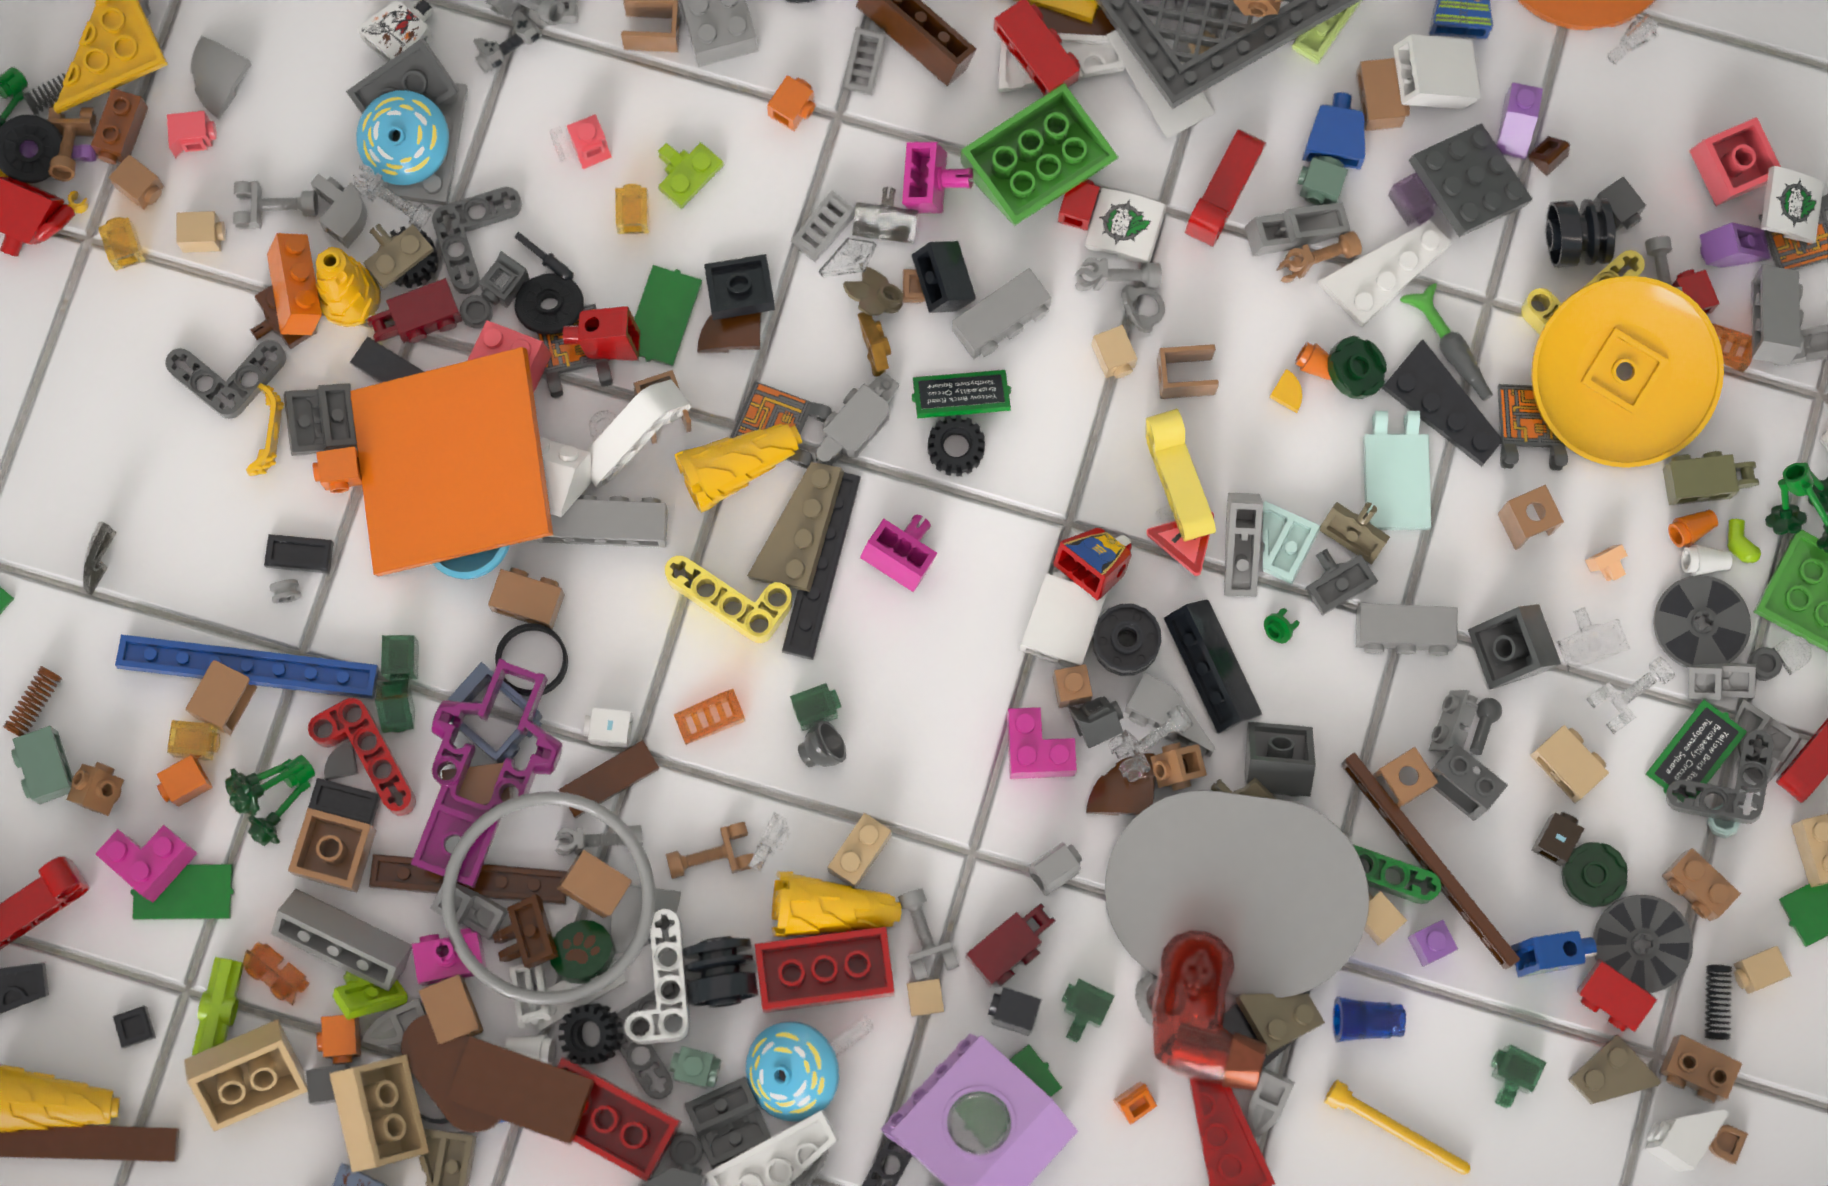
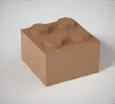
(332, 850)

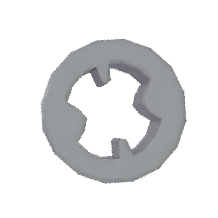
(285, 591)

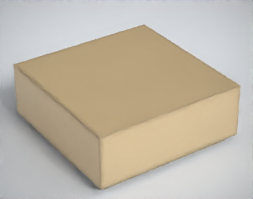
(925, 997)

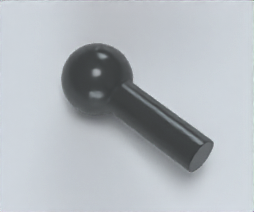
(1488, 713)

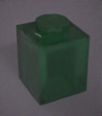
(399, 657)
(815, 705)
(395, 706)

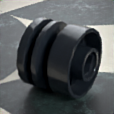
(1580, 232)
(1126, 620)
(720, 972)

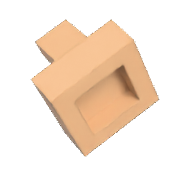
(1608, 562)

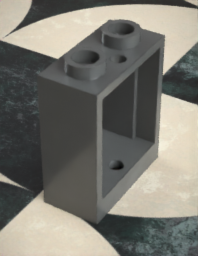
(1464, 788)

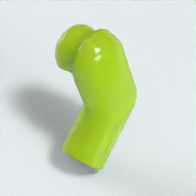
(1739, 545)

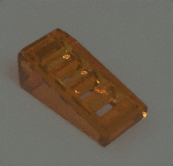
(1738, 339)
(715, 701)

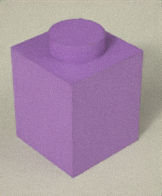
(1432, 943)

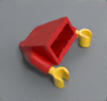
(32, 214)

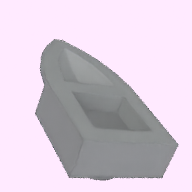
(391, 1026)
(1268, 1101)

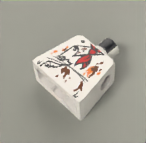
(396, 28)

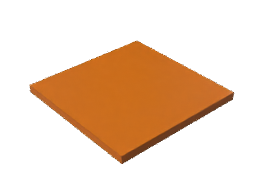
(451, 462)

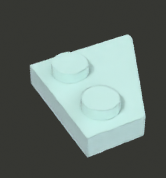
(1285, 541)

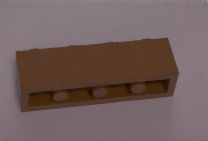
(922, 35)

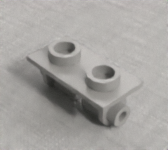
(1457, 709)

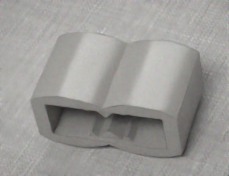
(1055, 868)

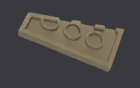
(799, 534)

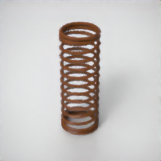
(10, 726)

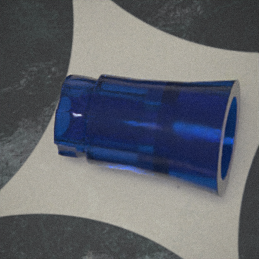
(1367, 1020)

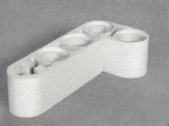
(633, 429)
(662, 977)

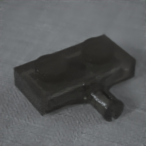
(885, 220)

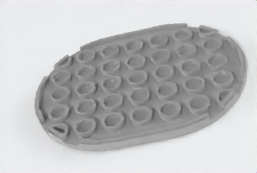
(1248, 869)

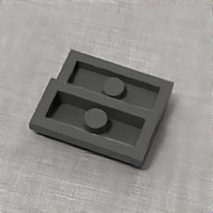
(320, 419)
(727, 1122)

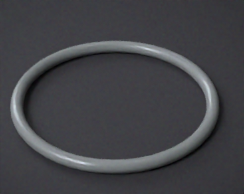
(550, 997)

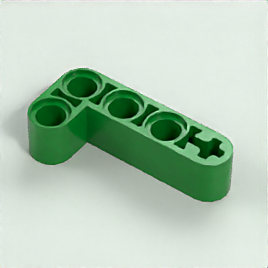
(1376, 877)

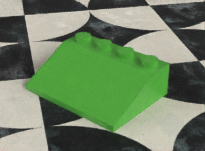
(1037, 155)

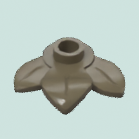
(874, 293)

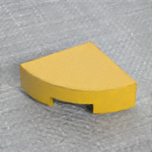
(1288, 391)

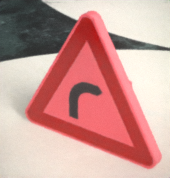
(1188, 553)

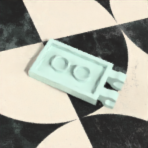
(1398, 474)

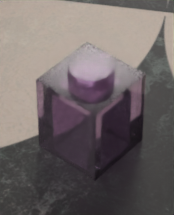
(1412, 200)

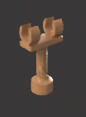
(63, 166)
(1348, 245)
(679, 863)

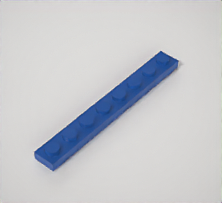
(261, 667)

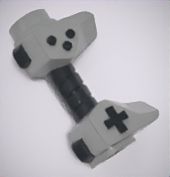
(493, 54)

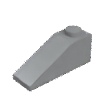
(1242, 544)

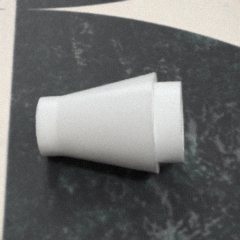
(1703, 560)
(534, 1046)

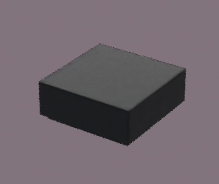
(134, 1027)

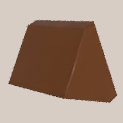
(1549, 154)

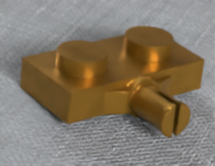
(876, 343)

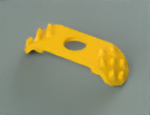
(267, 456)

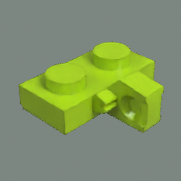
(687, 172)
(364, 998)

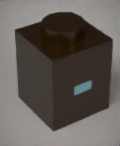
(1558, 838)

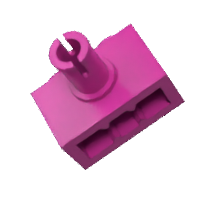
(928, 178)
(900, 552)
(438, 961)

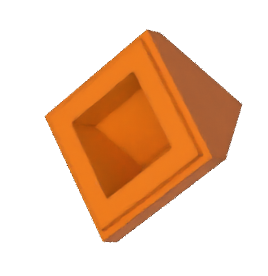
(1135, 1102)

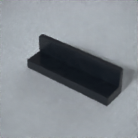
(1212, 665)

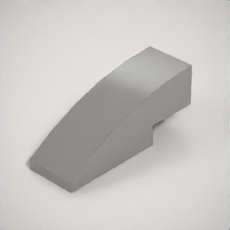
(1296, 228)

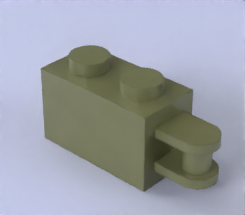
(1706, 478)

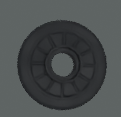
(22, 129)
(553, 320)

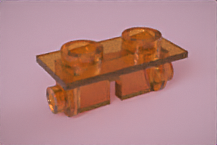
(284, 983)

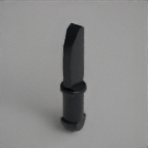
(548, 260)

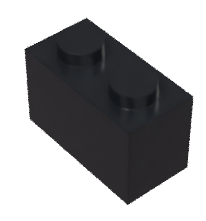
(943, 276)
(1014, 1011)

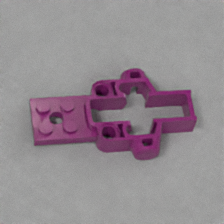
(455, 814)

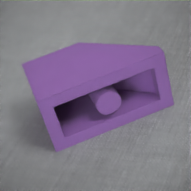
(1519, 119)
(1734, 245)

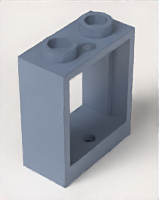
(469, 690)

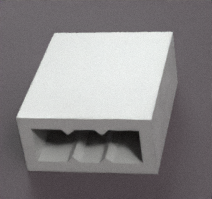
(1436, 72)
(1061, 622)

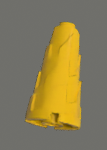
(345, 288)
(731, 463)
(818, 906)
(43, 1101)

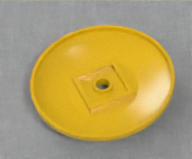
(1672, 378)

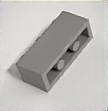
(1002, 314)
(1776, 315)
(1406, 628)

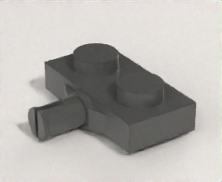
(1339, 582)

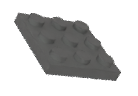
(1470, 180)

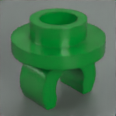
(1278, 627)

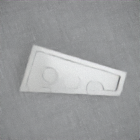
(1092, 51)
(1379, 276)
(778, 1158)

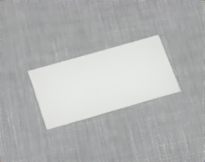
(1169, 120)

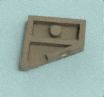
(1279, 1019)
(1613, 1073)
(448, 1158)

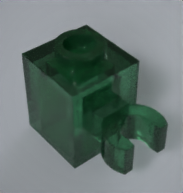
(1087, 1005)
(1517, 1071)

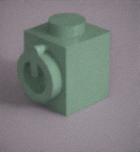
(1322, 180)
(695, 1067)

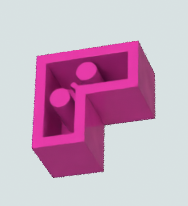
(1032, 755)
(147, 868)

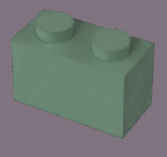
(43, 765)

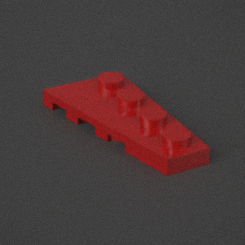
(1226, 1138)

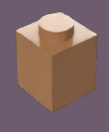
(137, 182)
(1072, 686)

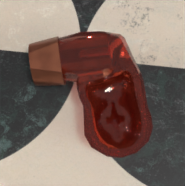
(1191, 1013)

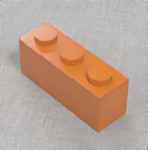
(294, 284)

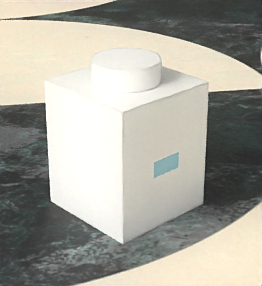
(608, 727)

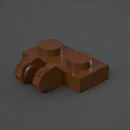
(531, 932)

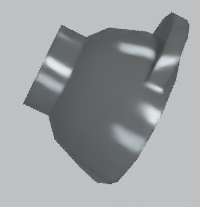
(822, 746)

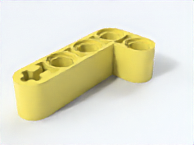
(1538, 319)
(1178, 476)
(724, 594)

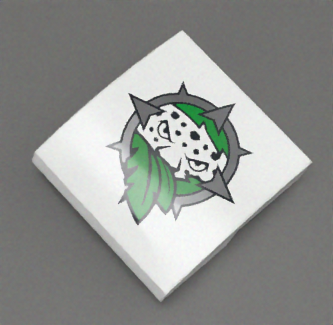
(1792, 204)
(1125, 225)

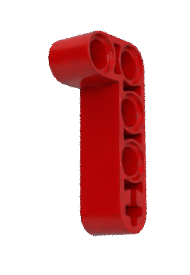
(1225, 188)
(370, 759)
(1807, 767)
(54, 890)

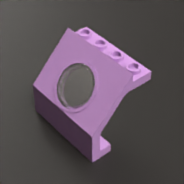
(980, 1121)

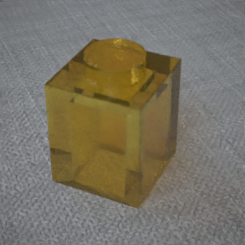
(632, 209)
(121, 243)
(193, 739)

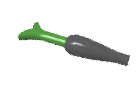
(1451, 343)

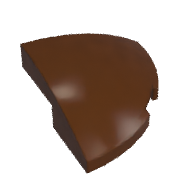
(730, 333)
(1118, 796)

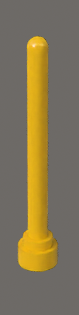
(1341, 1097)

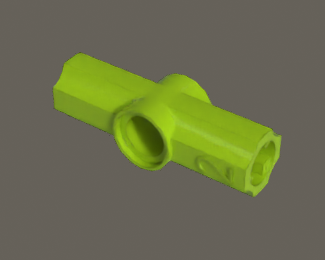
(218, 1004)

